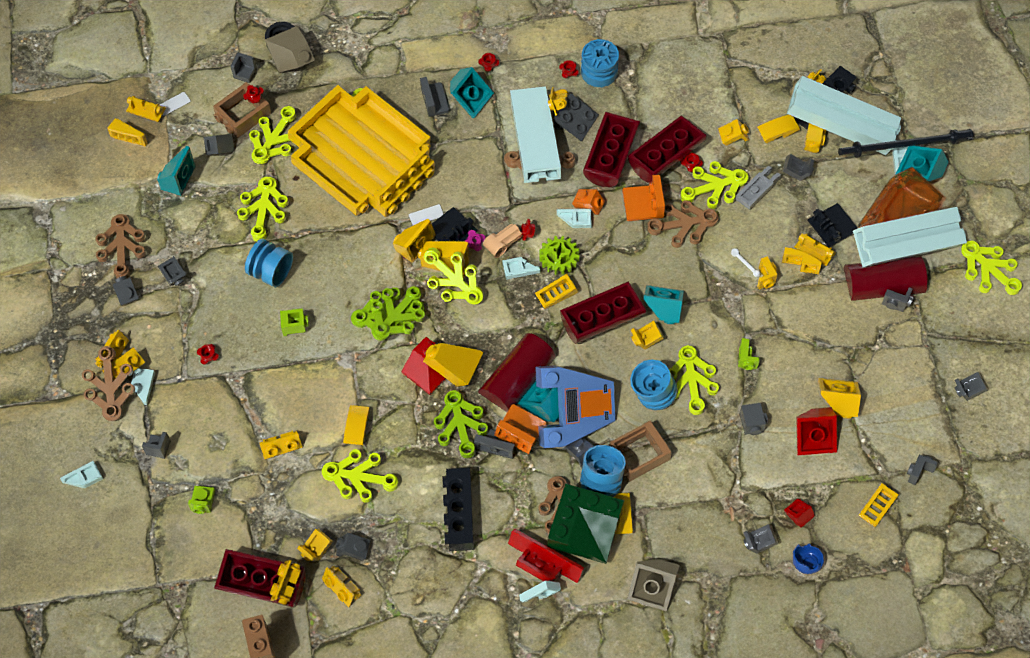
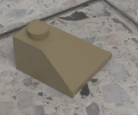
(289, 49)
(653, 583)

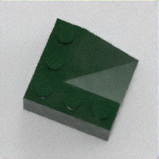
(585, 523)

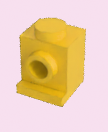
(814, 138)

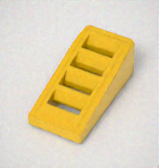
(125, 132)
(565, 279)
(886, 491)

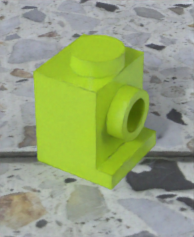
(293, 321)

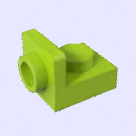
(745, 359)
(201, 499)

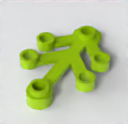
(395, 315)
(368, 316)
(459, 421)

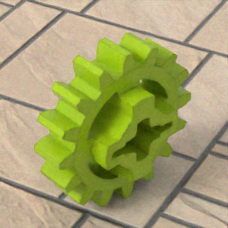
(568, 257)

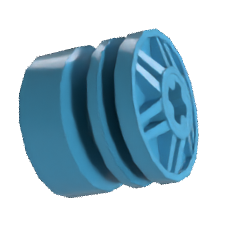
(599, 63)
(268, 262)
(654, 384)
(603, 470)

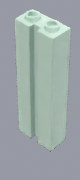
(842, 114)
(535, 134)
(909, 236)

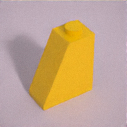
(446, 250)
(453, 362)

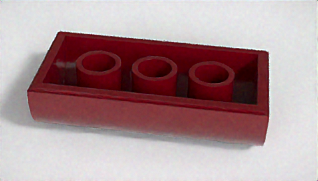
(666, 148)
(610, 150)
(895, 275)
(601, 312)
(517, 372)
(254, 577)

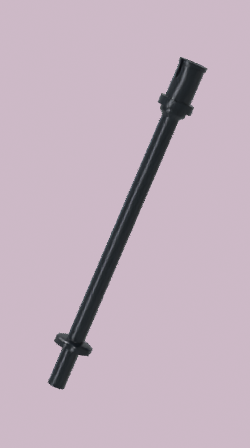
(954, 137)

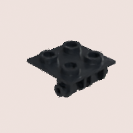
(832, 224)
(452, 226)

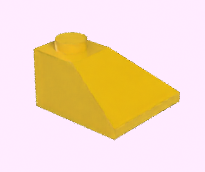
(414, 238)
(841, 396)

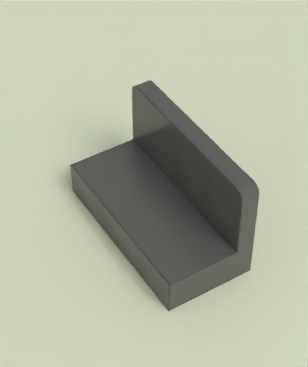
(434, 97)
(494, 445)

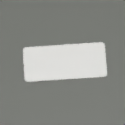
(175, 103)
(429, 213)

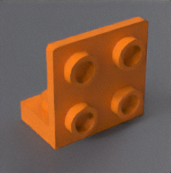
(644, 201)
(519, 428)

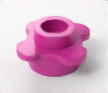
(479, 239)

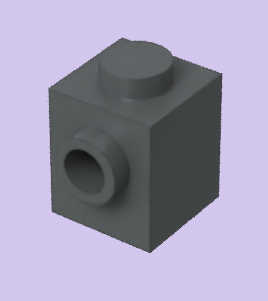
(753, 419)

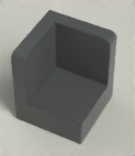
(243, 67)
(218, 144)
(157, 445)

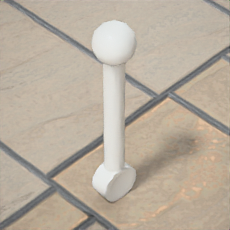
(735, 253)

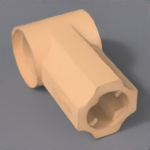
(498, 243)

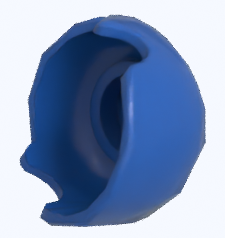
(807, 559)

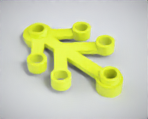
(272, 138)
(716, 184)
(263, 205)
(989, 265)
(454, 278)
(692, 376)
(356, 475)

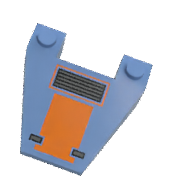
(583, 403)

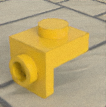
(733, 131)
(769, 273)
(647, 335)
(315, 546)

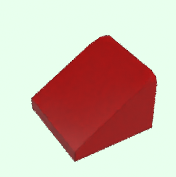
(799, 512)

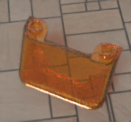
(903, 197)

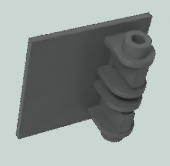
(575, 117)

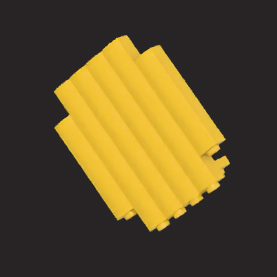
(361, 151)

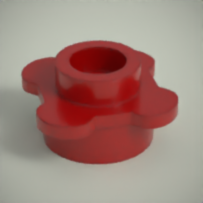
(488, 57)
(571, 65)
(253, 98)
(691, 157)
(527, 230)
(207, 349)

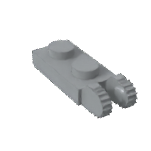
(757, 188)

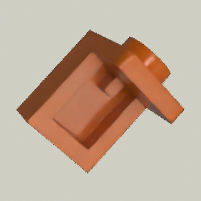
(589, 199)

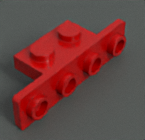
(542, 560)

